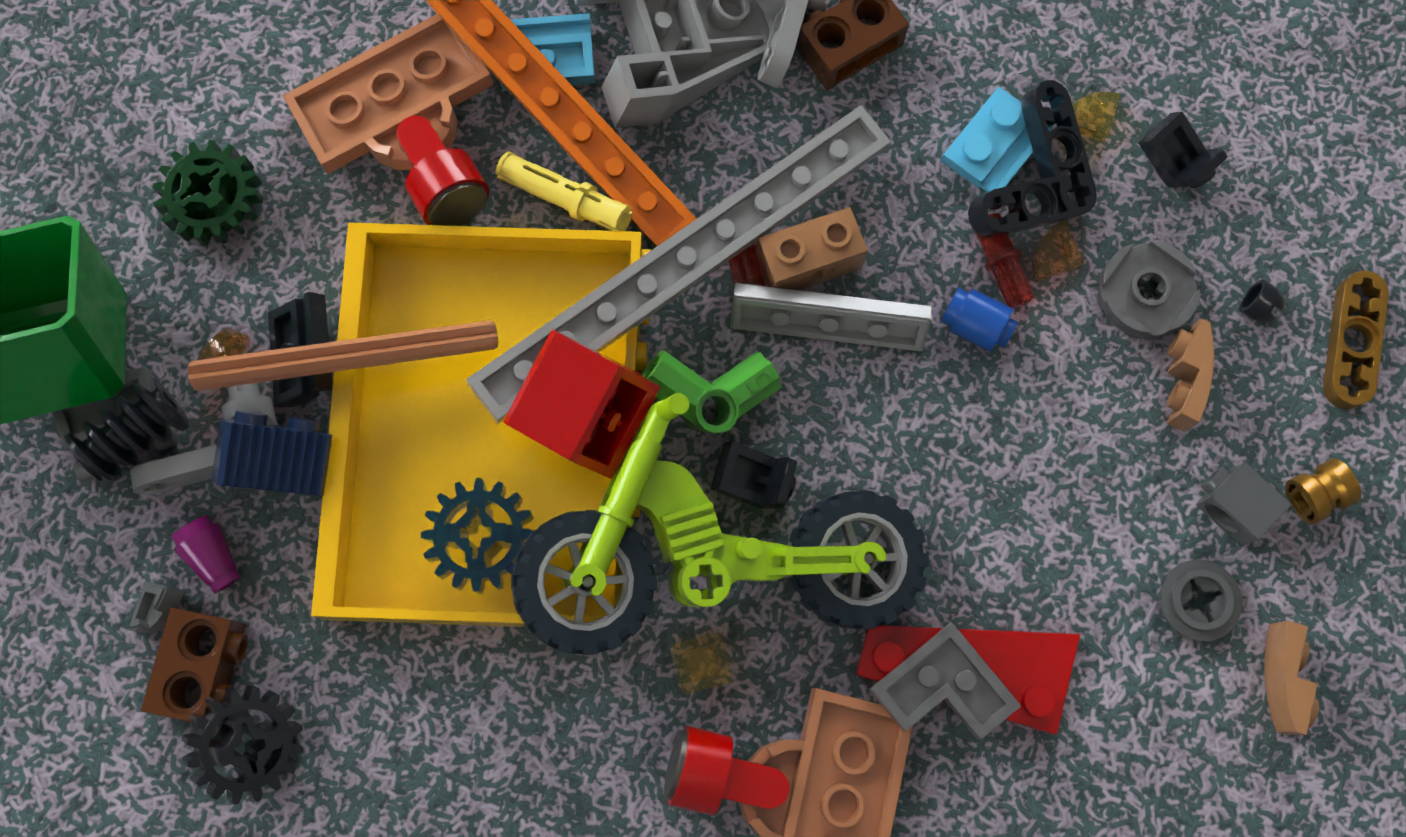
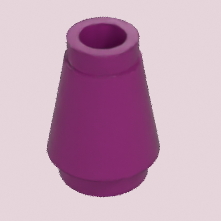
(206, 553)

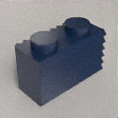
(272, 455)

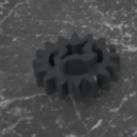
(221, 752)

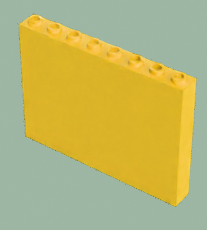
(421, 429)

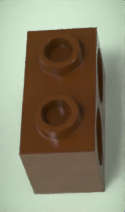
(858, 42)
(182, 662)

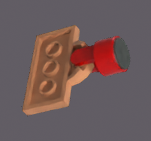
(402, 112)
(827, 784)

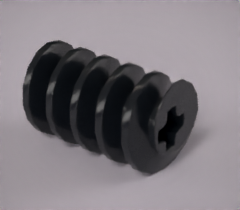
(128, 432)

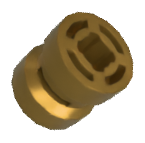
(1328, 488)

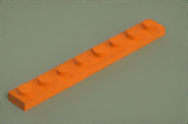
(565, 115)

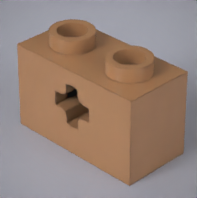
(812, 251)

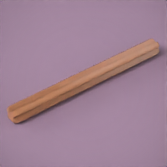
(342, 355)

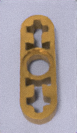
(1371, 325)

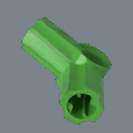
(732, 392)

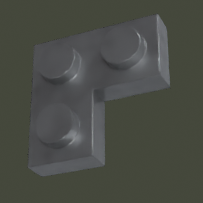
(951, 672)

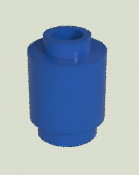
(979, 319)

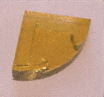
(1096, 114)

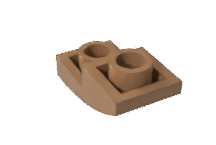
(1194, 364)
(1289, 697)

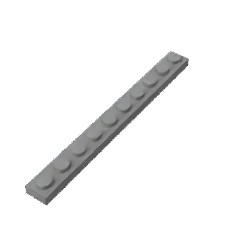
(691, 253)

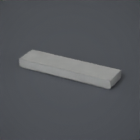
(830, 317)

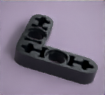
(1051, 188)

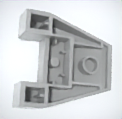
(680, 54)

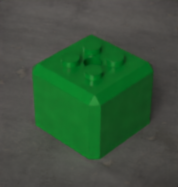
(57, 320)

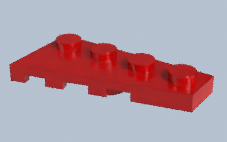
(1029, 664)

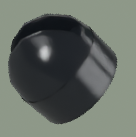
(1261, 301)

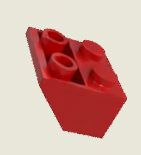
(581, 404)

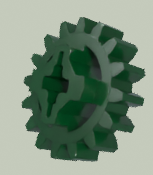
(191, 177)

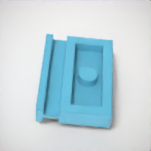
(564, 42)
(992, 144)

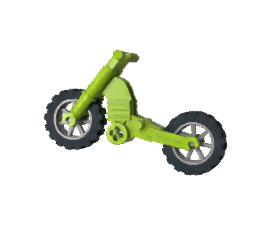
(697, 547)

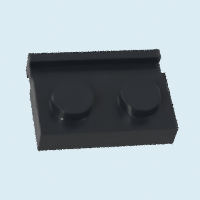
(295, 325)

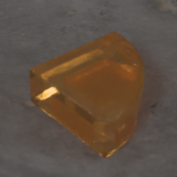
(1056, 253)
(225, 344)

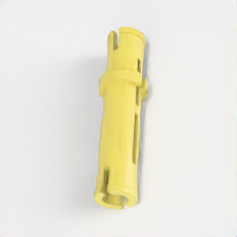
(580, 200)

